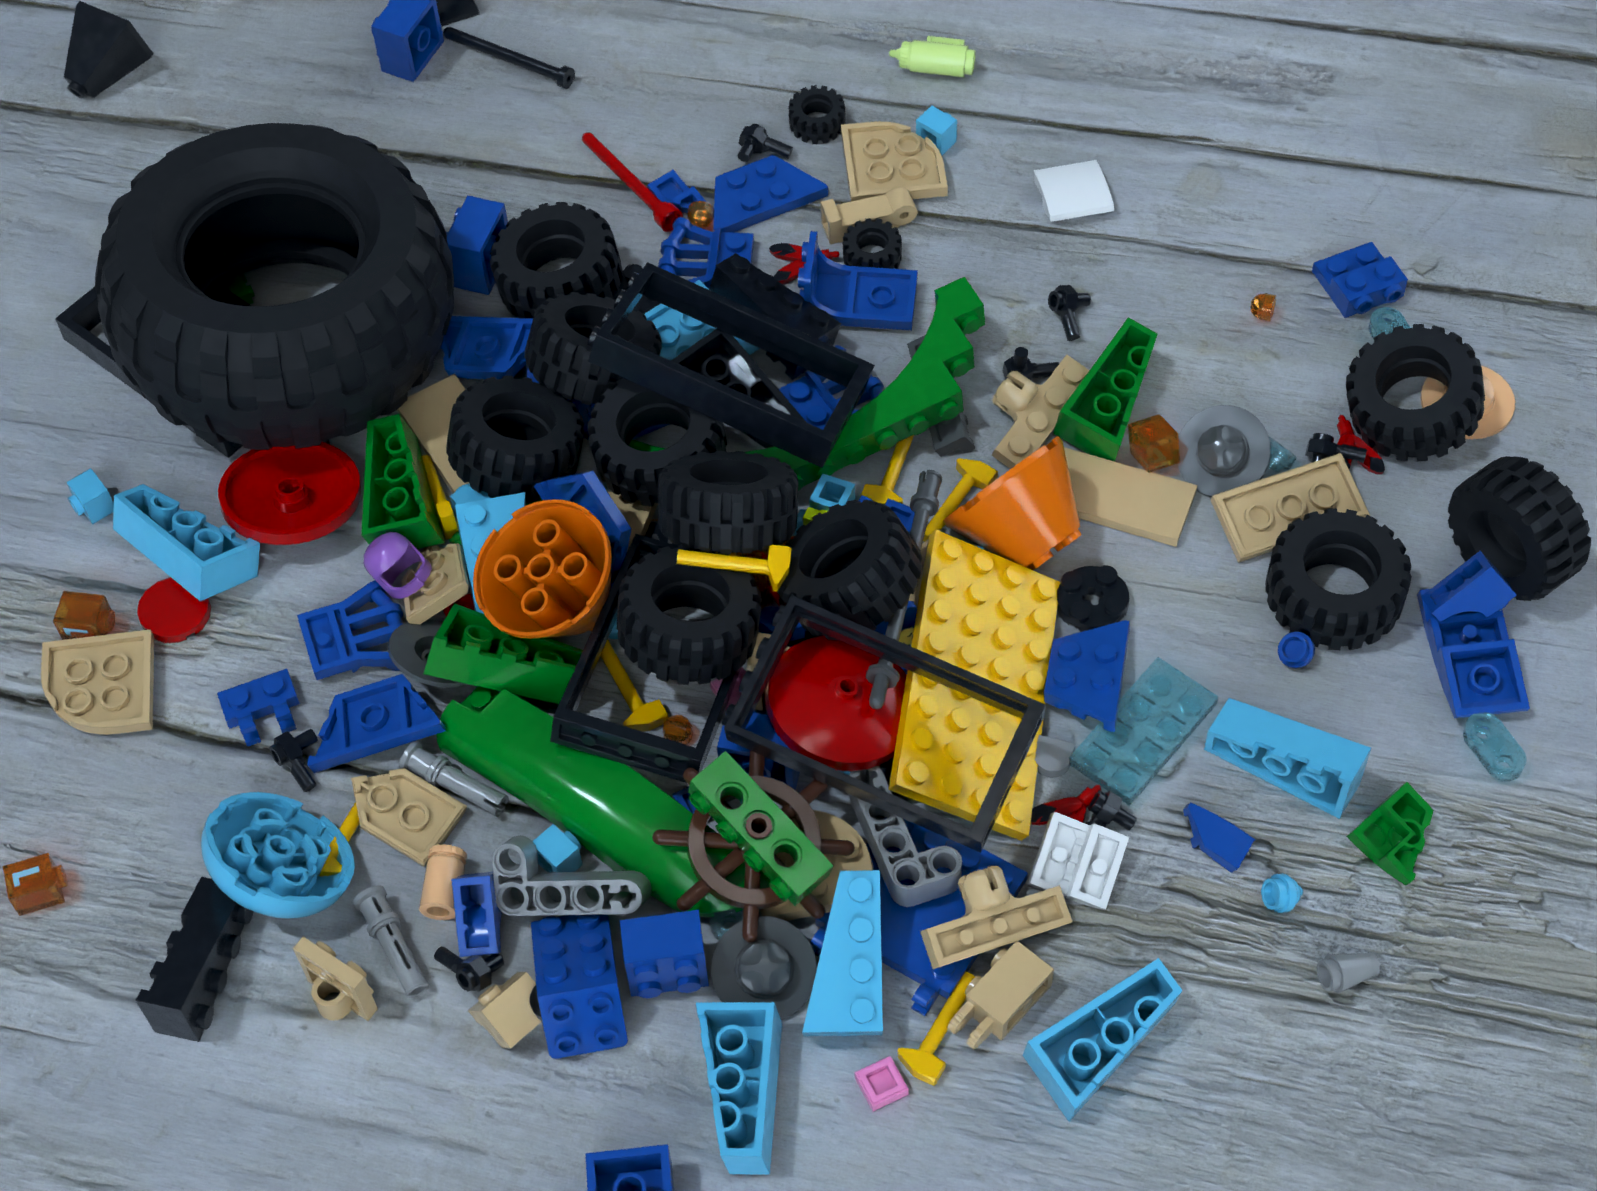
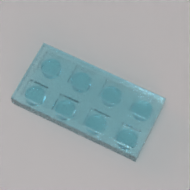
(1150, 728)

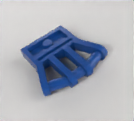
(715, 247)
(815, 399)
(330, 635)

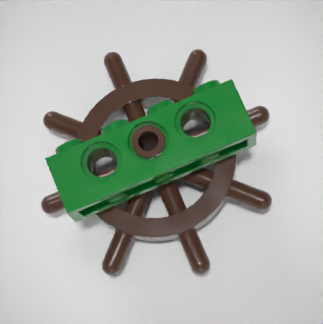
(756, 834)

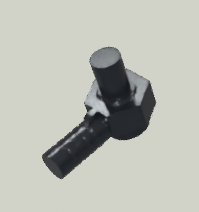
(755, 140)
(1064, 302)
(1022, 364)
(1322, 446)
(288, 751)
(1107, 809)
(473, 972)

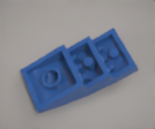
(1475, 662)

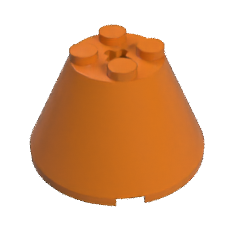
(1024, 510)
(545, 571)

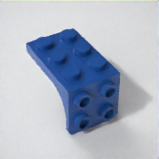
(855, 293)
(577, 985)

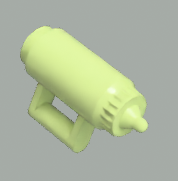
(936, 56)

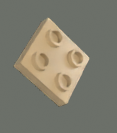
(331, 976)

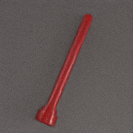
(663, 212)

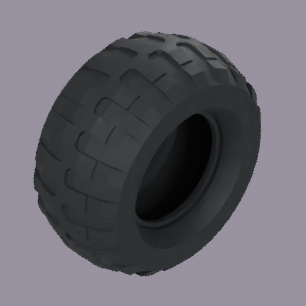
(286, 368)

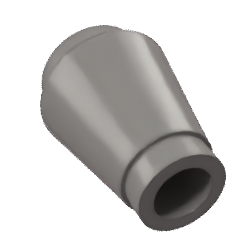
(1344, 971)

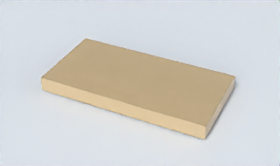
(429, 418)
(1129, 497)
(1263, 509)

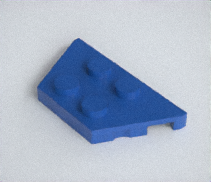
(761, 193)
(485, 346)
(590, 493)
(1088, 672)
(372, 722)

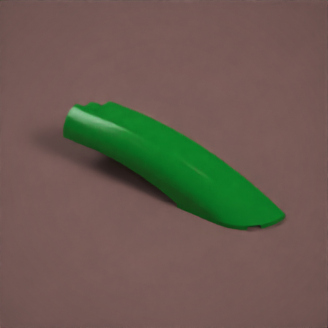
(592, 797)

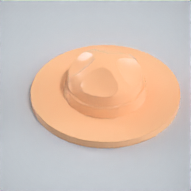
(1498, 402)

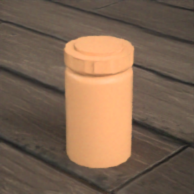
(437, 893)

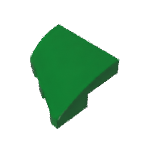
(1395, 833)

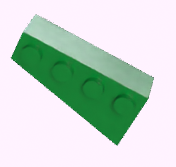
(1104, 400)
(397, 486)
(481, 655)

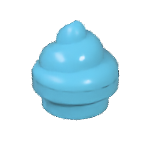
(1281, 893)

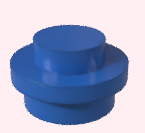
(1296, 650)

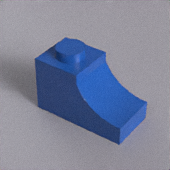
(1470, 587)
(476, 914)

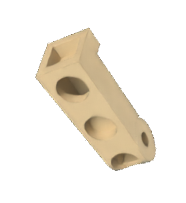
(893, 207)

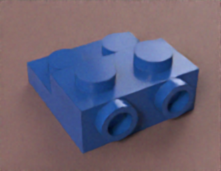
(1360, 279)

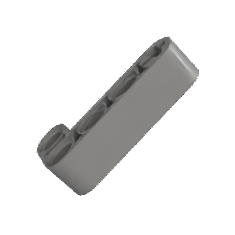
(908, 862)
(570, 884)

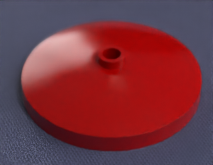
(289, 493)
(823, 705)

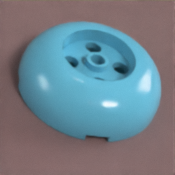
(271, 855)

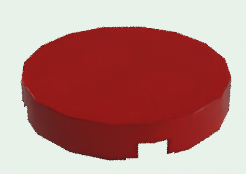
(172, 612)

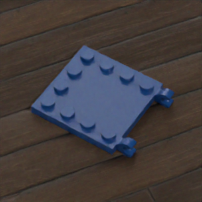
(901, 926)

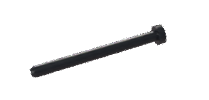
(564, 76)

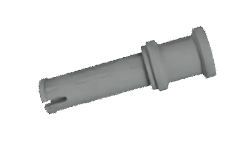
(439, 772)
(384, 926)

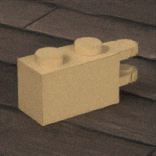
(1003, 994)

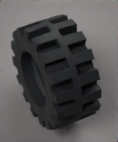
(816, 127)
(872, 234)

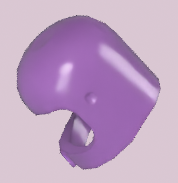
(389, 557)

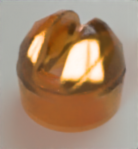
(700, 214)
(1263, 306)
(675, 733)

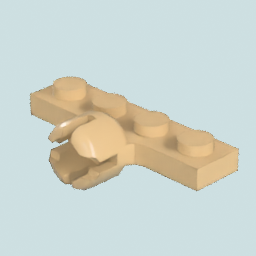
(1034, 408)
(993, 918)

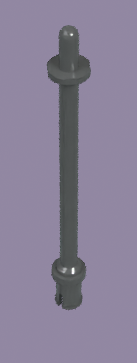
(923, 504)

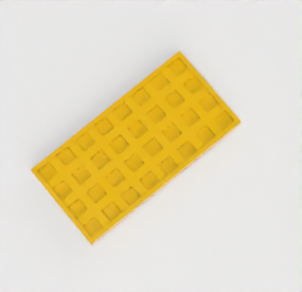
(994, 624)

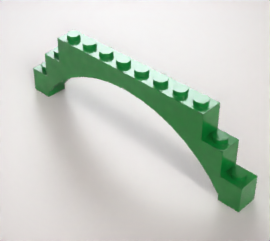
(914, 400)

